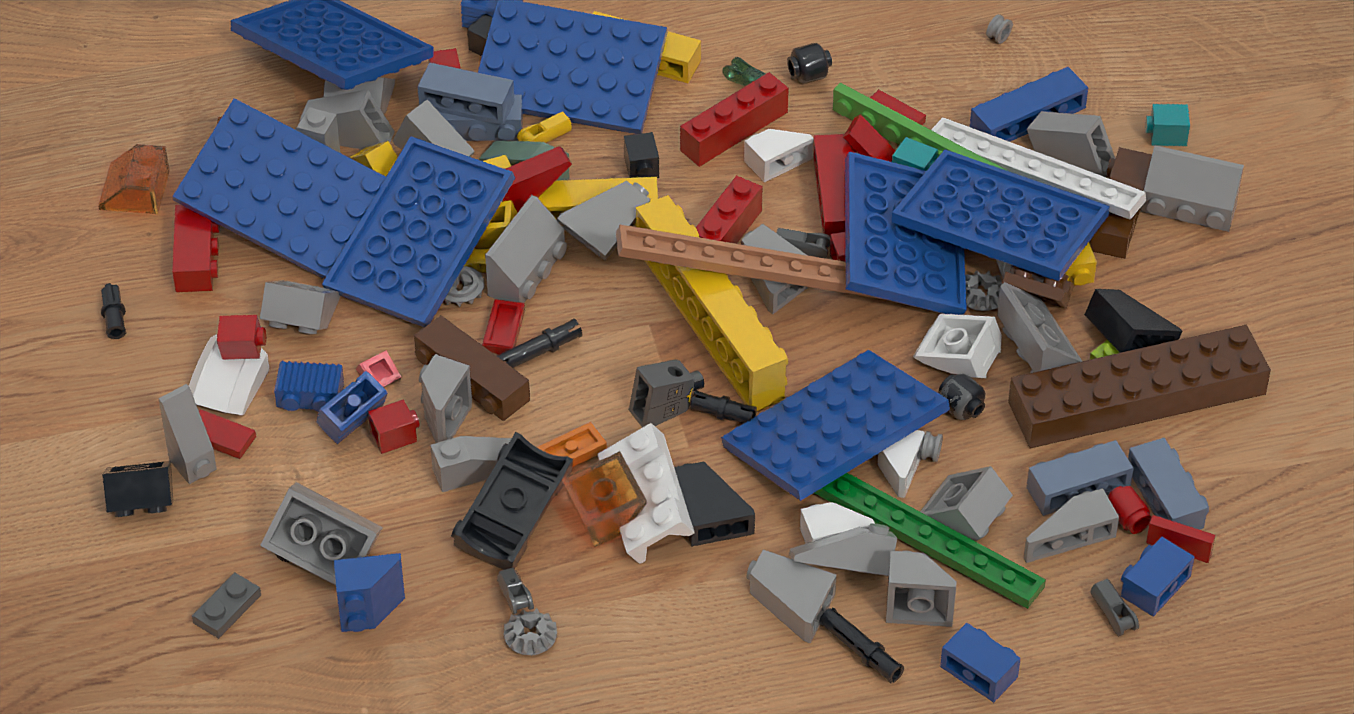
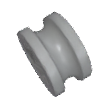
(999, 28)
(932, 446)

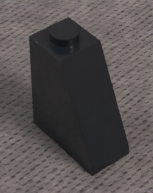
(1128, 322)
(713, 505)

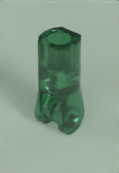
(741, 72)

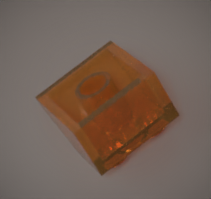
(136, 180)
(605, 497)

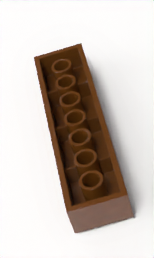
(1138, 386)

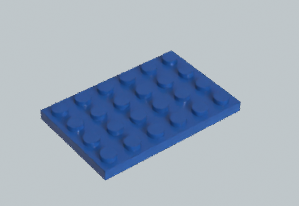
(332, 40)
(575, 63)
(278, 188)
(1001, 214)
(419, 231)
(887, 257)
(835, 424)

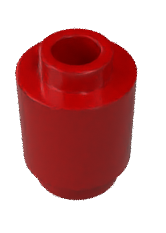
(1131, 509)

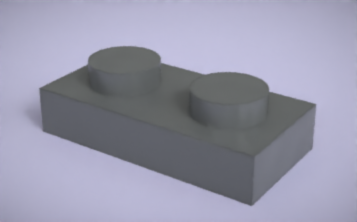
(226, 605)

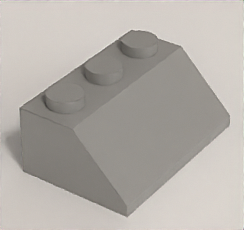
(1192, 188)
(524, 253)
(1034, 330)
(317, 532)

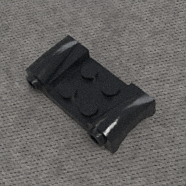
(511, 503)

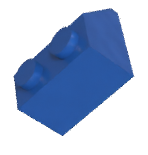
(368, 590)

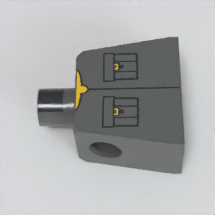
(662, 391)

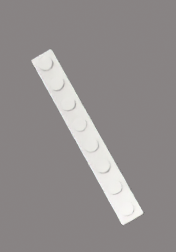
(1028, 163)

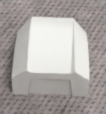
(961, 344)
(227, 383)

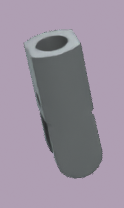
(809, 243)
(514, 590)
(1114, 606)

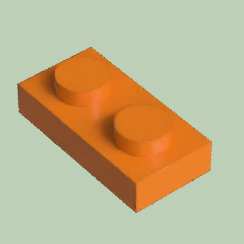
(577, 444)

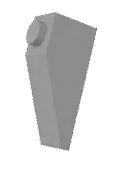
(186, 435)
(465, 460)
(1076, 524)
(854, 550)

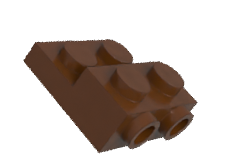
(1049, 290)

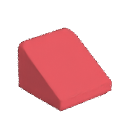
(381, 368)

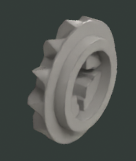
(472, 287)
(976, 298)
(530, 643)

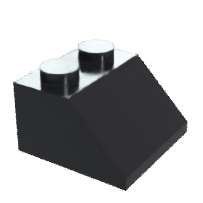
(138, 488)

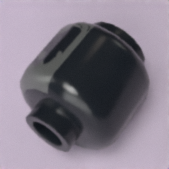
(809, 63)
(964, 396)

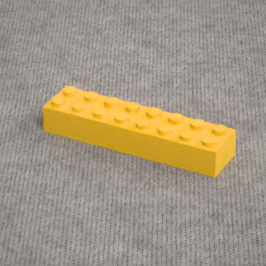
(719, 315)

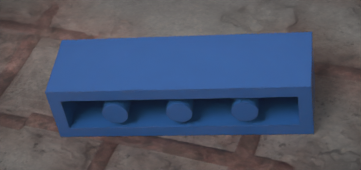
(1015, 110)

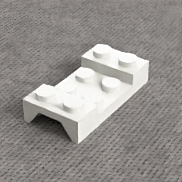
(656, 476)

